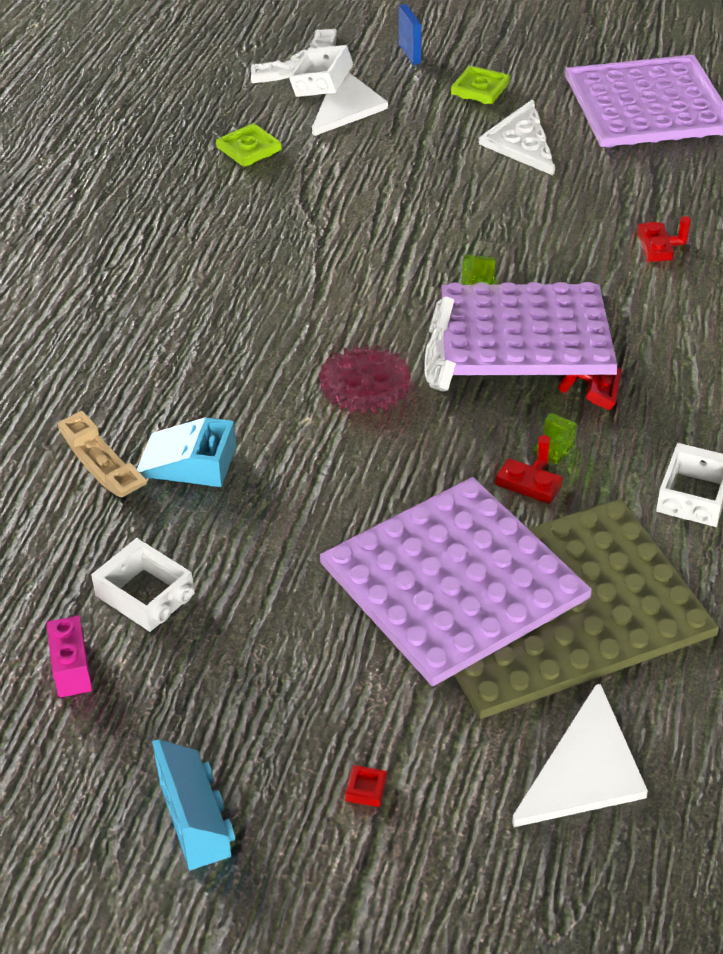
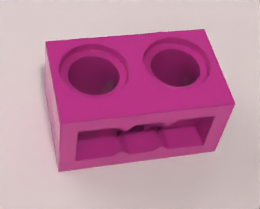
(68, 656)

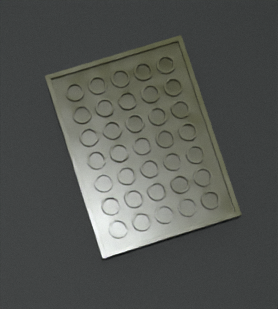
(633, 614)

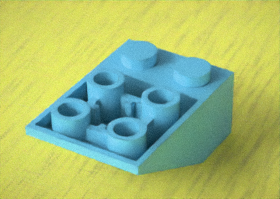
(191, 452)

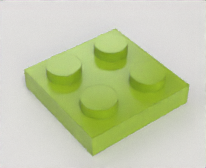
(480, 84)
(248, 144)

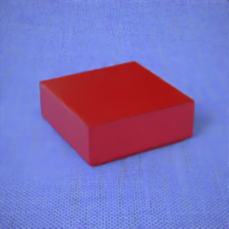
(366, 786)

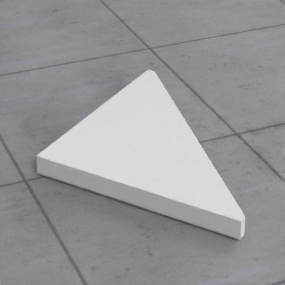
(347, 105)
(521, 139)
(586, 769)

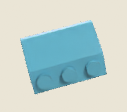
(192, 804)

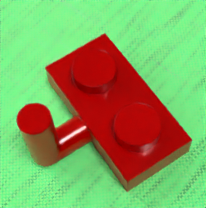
(656, 242)
(601, 389)
(531, 480)

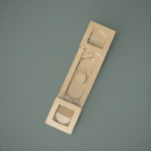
(98, 457)

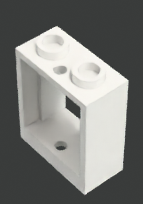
(325, 71)
(687, 462)
(125, 566)

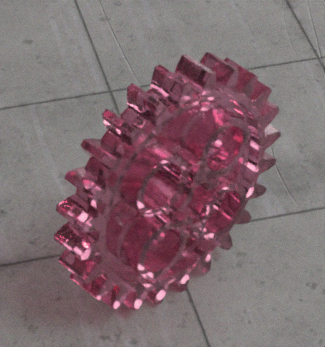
(365, 379)

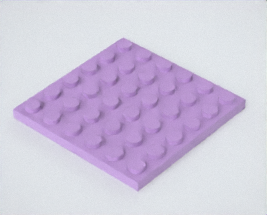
(647, 100)
(528, 329)
(454, 579)

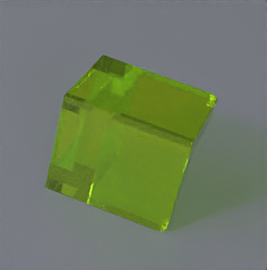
(478, 269)
(562, 437)

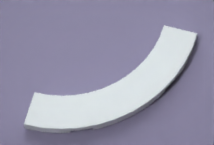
(279, 70)
(437, 369)

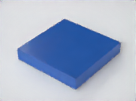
(409, 34)

